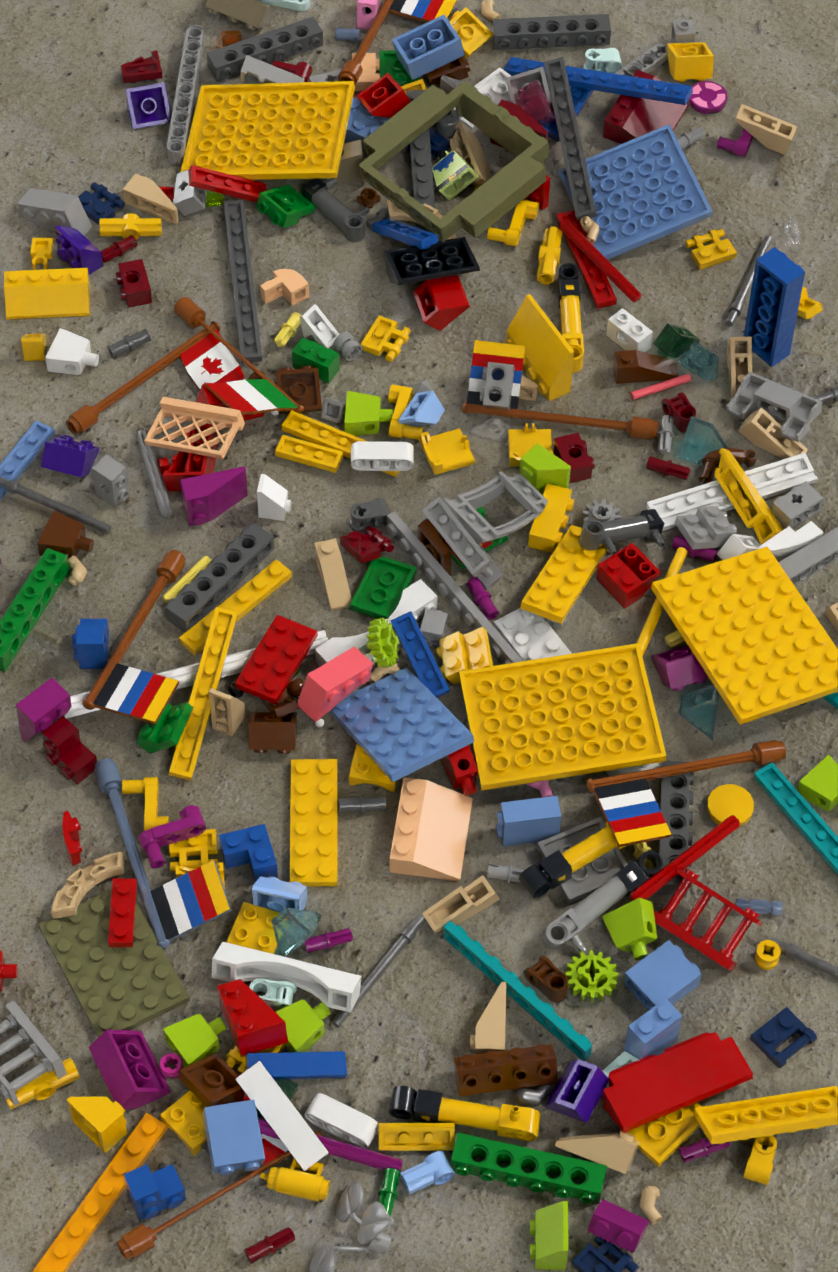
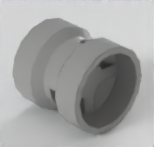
(346, 344)

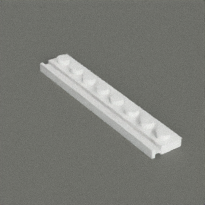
(767, 479)

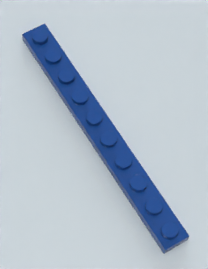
(612, 82)

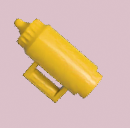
(298, 1183)

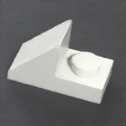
(317, 325)

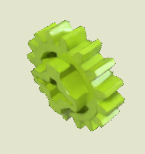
(382, 642)
(602, 972)

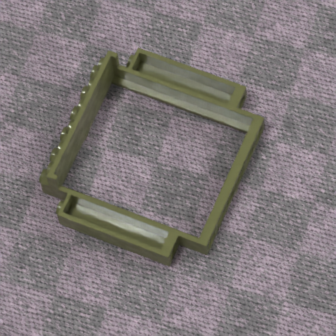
(493, 197)

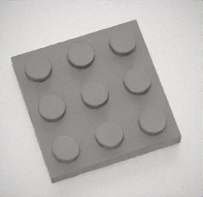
(591, 875)

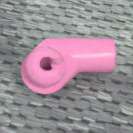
(543, 787)

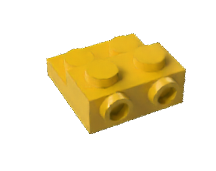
(470, 30)
(464, 653)

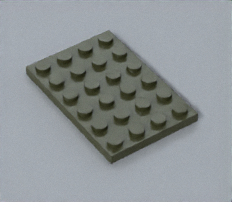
(113, 984)

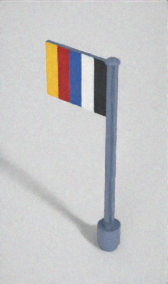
(179, 903)

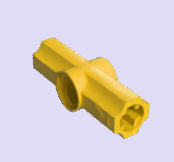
(130, 225)
(549, 255)
(45, 1085)

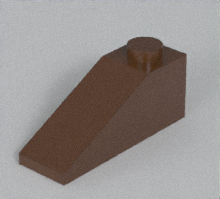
(640, 366)

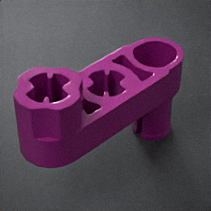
(739, 147)
(188, 826)

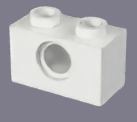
(629, 332)

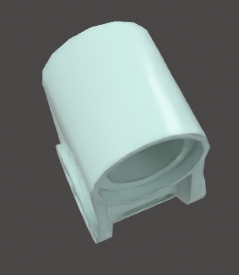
(603, 60)
(274, 992)

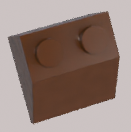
(272, 733)

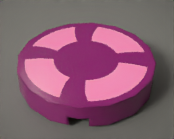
(708, 97)

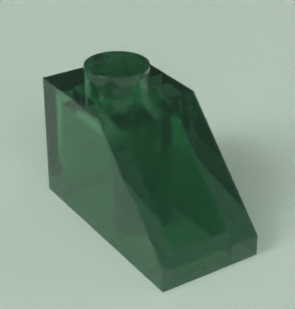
(674, 341)

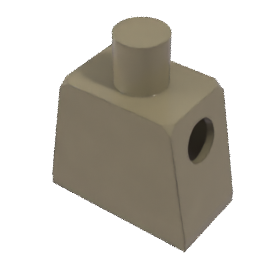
(351, 157)

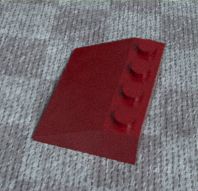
(638, 116)

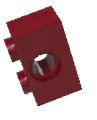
(134, 283)
(574, 453)

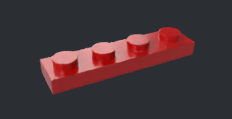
(225, 183)

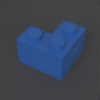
(91, 643)
(251, 847)
(154, 1191)

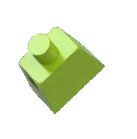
(364, 414)
(821, 784)
(632, 927)
(303, 1024)
(194, 1038)

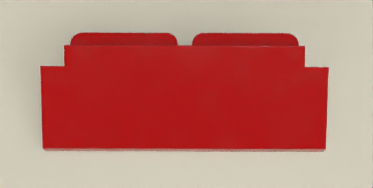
(673, 1079)

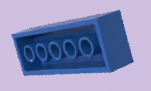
(774, 305)

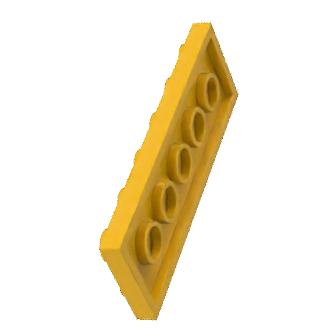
(562, 578)
(314, 822)
(769, 1115)

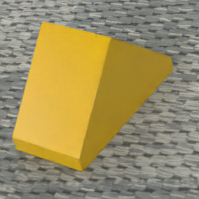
(34, 347)

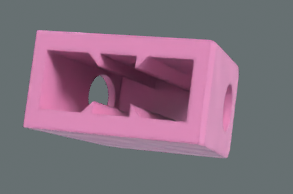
(364, 20)

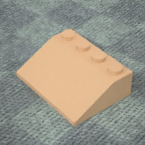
(430, 831)

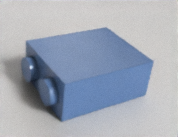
(528, 820)
(662, 975)
(653, 1031)
(233, 1137)

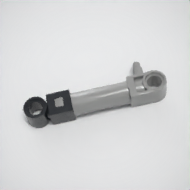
(601, 900)

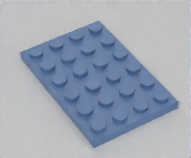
(401, 724)

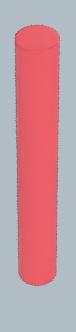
(660, 386)

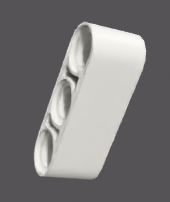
(382, 456)
(341, 1120)

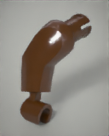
(712, 460)

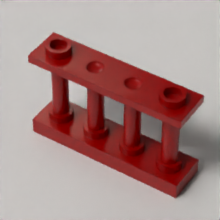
(704, 943)

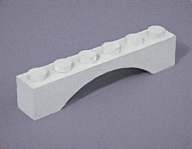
(414, 598)
(331, 986)

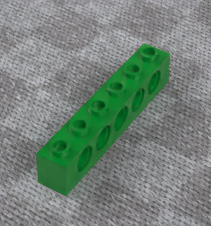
(30, 604)
(520, 1157)

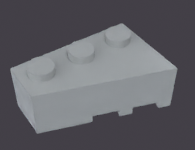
(54, 209)

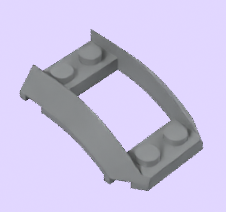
(465, 506)

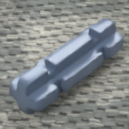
(760, 906)

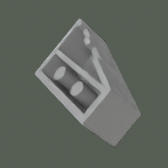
(259, 72)

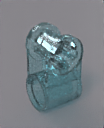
(700, 361)

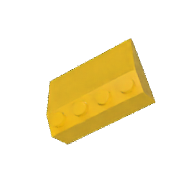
(547, 354)

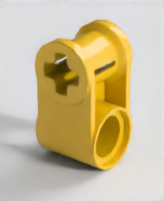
(761, 1161)

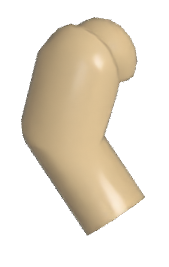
(487, 10)
(590, 228)
(78, 572)
(379, 672)
(647, 1203)

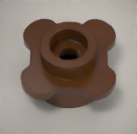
(368, 197)

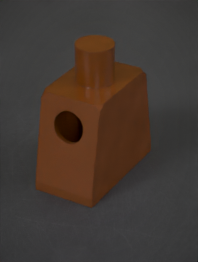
(64, 536)

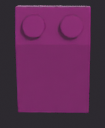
(212, 494)
(41, 708)

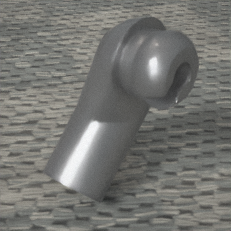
(532, 1097)

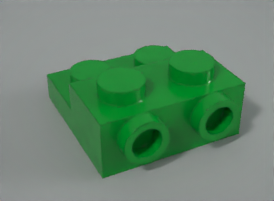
(284, 205)
(167, 729)

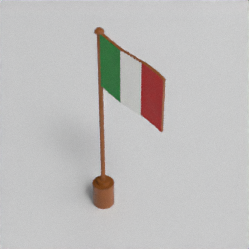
(248, 395)

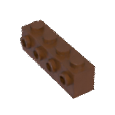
(505, 1070)

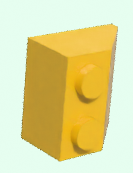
(690, 61)
(99, 1120)

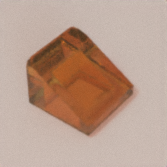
(230, 37)

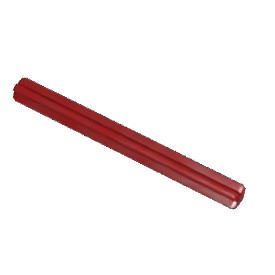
(599, 260)
(686, 858)

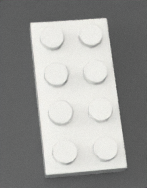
(495, 88)

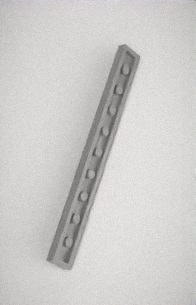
(448, 587)

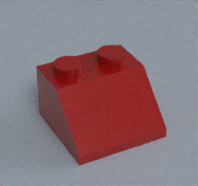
(384, 97)

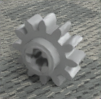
(601, 512)

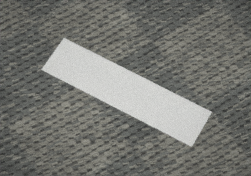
(282, 1116)

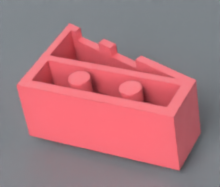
(333, 682)

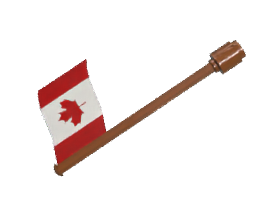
(203, 359)

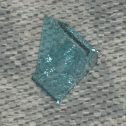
(699, 440)
(701, 709)
(293, 928)

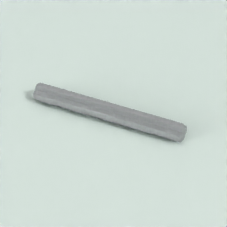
(155, 475)

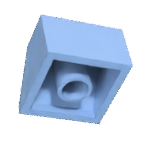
(278, 894)

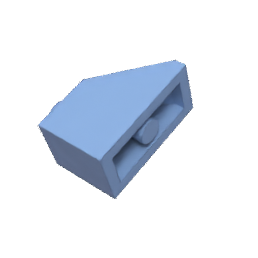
(422, 410)

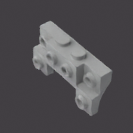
(779, 402)

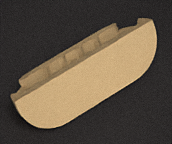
(469, 148)

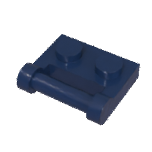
(777, 1032)

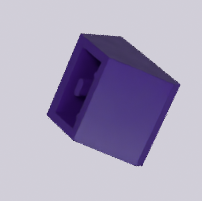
(77, 249)
(69, 456)
(578, 1090)

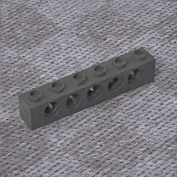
(551, 31)
(266, 47)
(202, 602)
(680, 818)

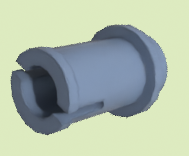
(347, 34)

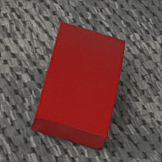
(71, 837)

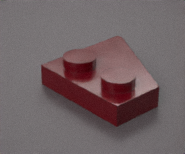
(142, 69)

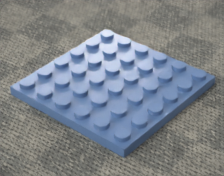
(642, 192)

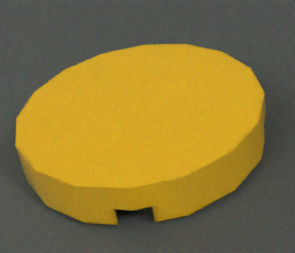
(729, 801)

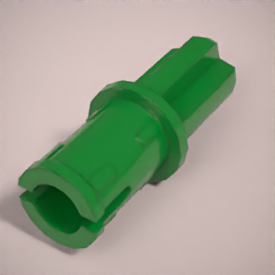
(389, 1188)

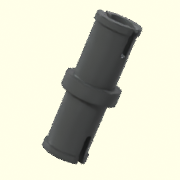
(129, 343)
(362, 804)

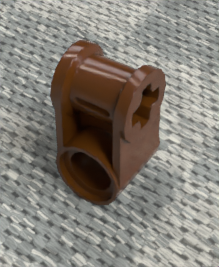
(545, 976)

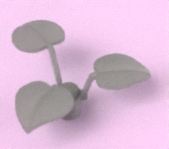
(370, 1235)

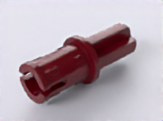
(119, 248)
(667, 468)
(269, 1245)

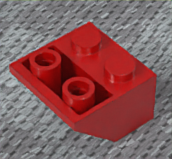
(441, 301)
(627, 575)

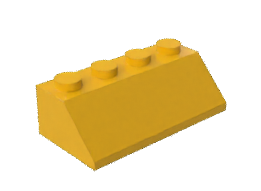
(47, 293)

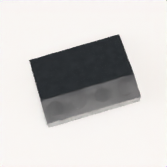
(438, 261)

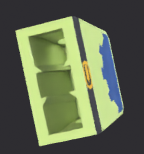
(452, 174)

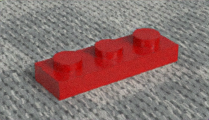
(122, 912)

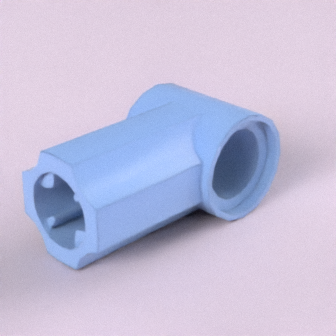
(433, 1170)

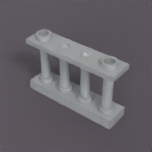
(462, 543)
(38, 1048)

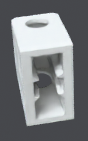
(70, 354)

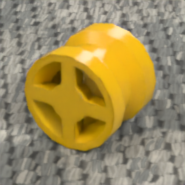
(764, 960)

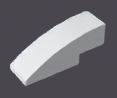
(789, 541)

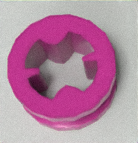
(176, 1060)

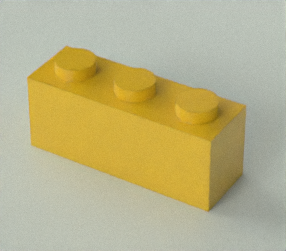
(548, 525)

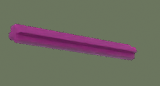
(346, 1150)

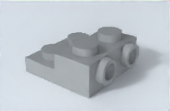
(706, 528)

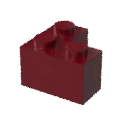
(67, 752)

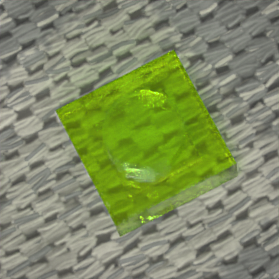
(214, 199)

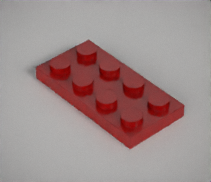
(276, 659)

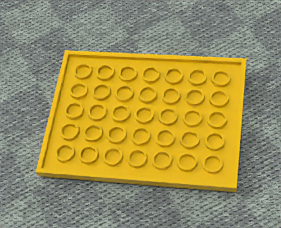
(270, 129)
(752, 634)
(561, 716)

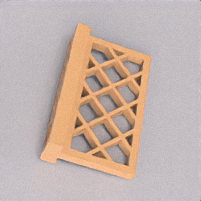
(200, 415)

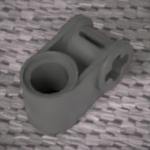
(370, 513)

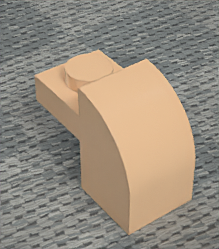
(286, 284)

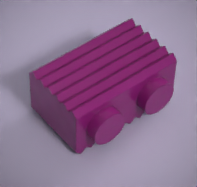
(618, 1226)

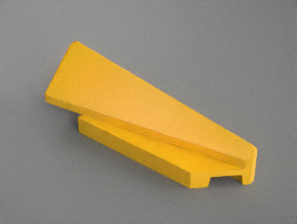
(746, 498)

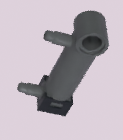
(351, 223)
(646, 526)

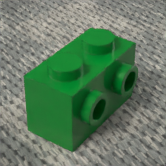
(312, 354)

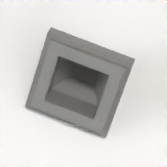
(422, 386)
(333, 410)

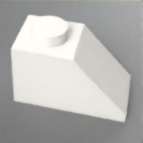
(272, 499)
(738, 545)

